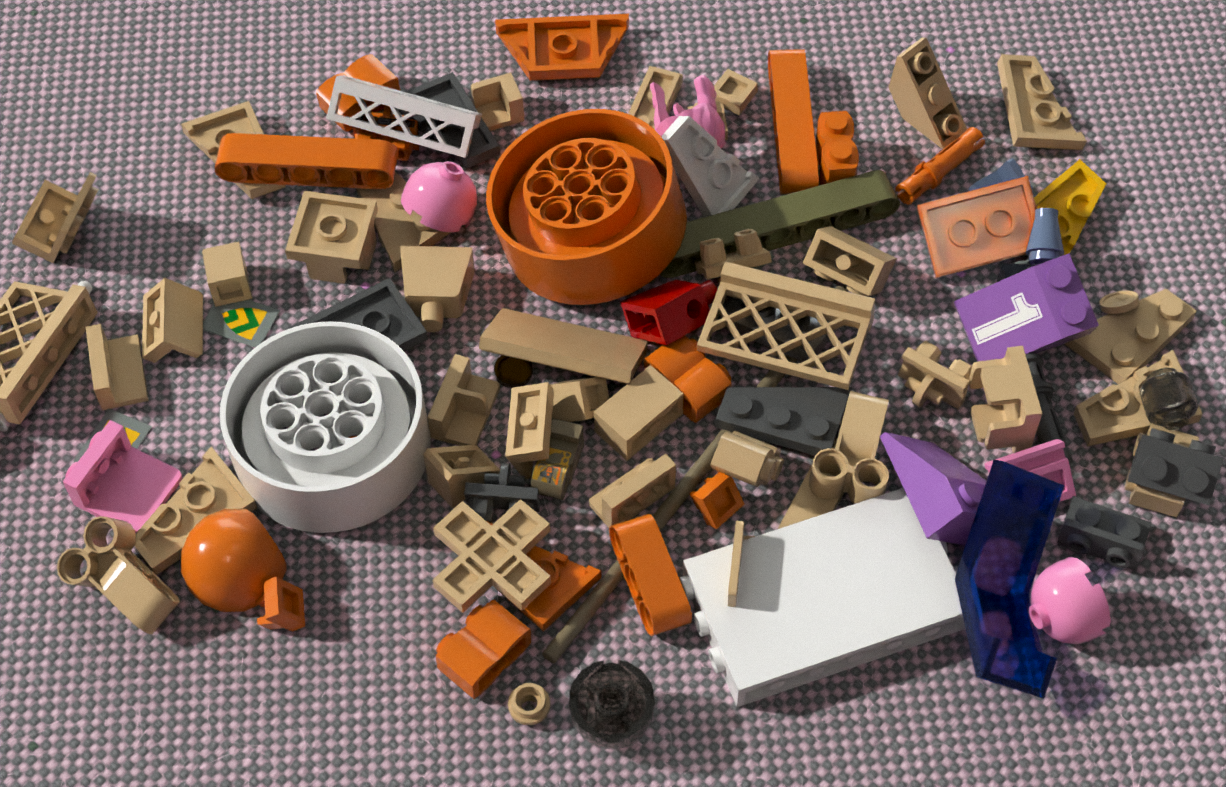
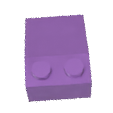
(937, 485)

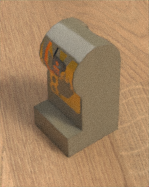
(556, 473)

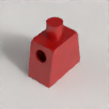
(668, 310)

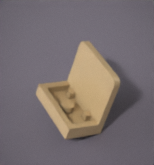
(54, 219)

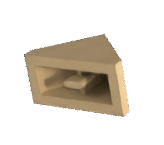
(454, 466)

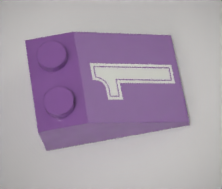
(1028, 310)

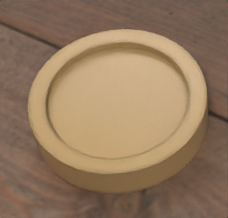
(1119, 302)

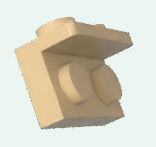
(635, 490)

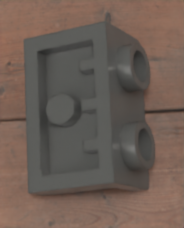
(1104, 533)

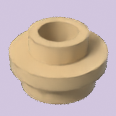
(525, 693)

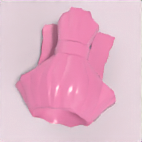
(704, 113)

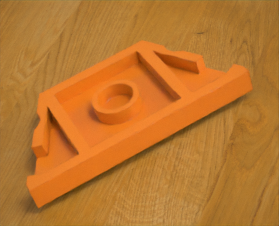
(563, 45)

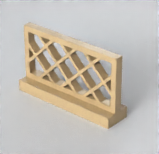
(802, 300)
(47, 351)

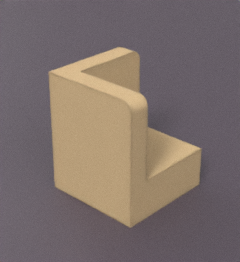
(498, 101)
(227, 274)
(578, 398)

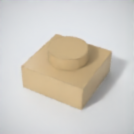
(735, 91)

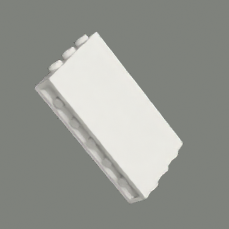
(823, 597)

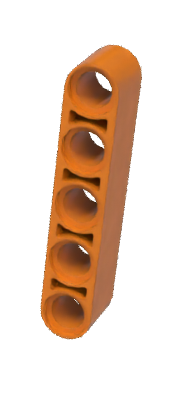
(792, 120)
(306, 161)

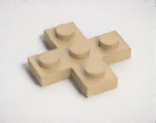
(491, 555)

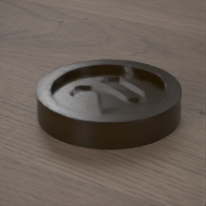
(512, 371)

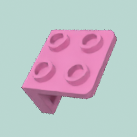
(119, 479)

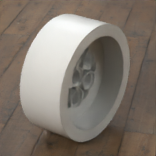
(346, 478)

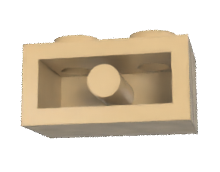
(849, 261)

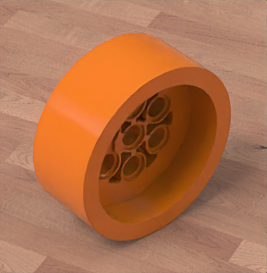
(587, 206)

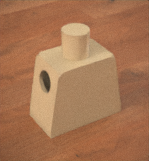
(436, 282)

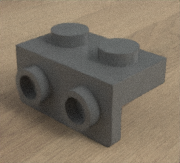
(1174, 467)

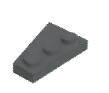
(785, 416)

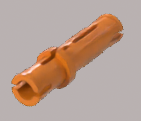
(930, 173)

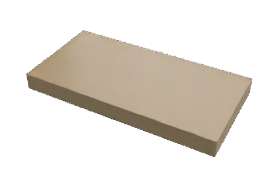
(564, 345)

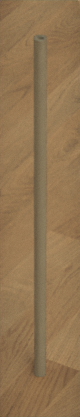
(661, 516)

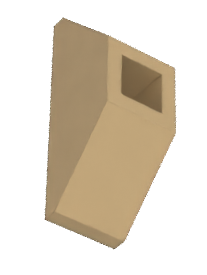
(925, 96)

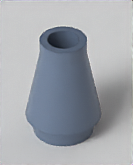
(1045, 237)

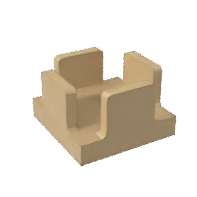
(333, 235)
(1012, 401)

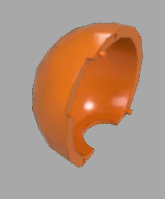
(230, 560)

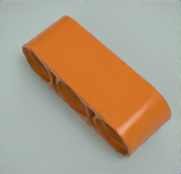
(650, 574)

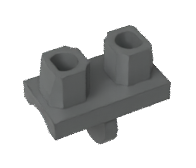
(500, 492)

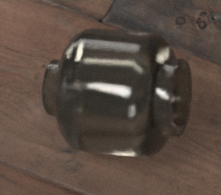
(1168, 398)

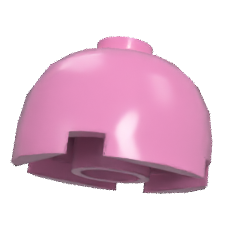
(441, 196)
(1068, 603)

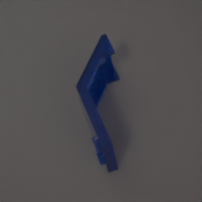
(999, 574)

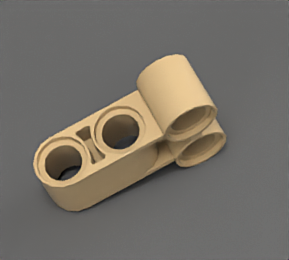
(854, 453)
(119, 574)

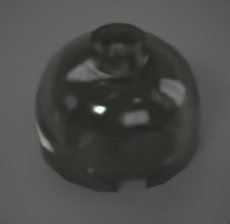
(611, 704)

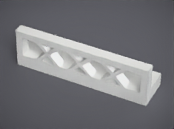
(404, 101)

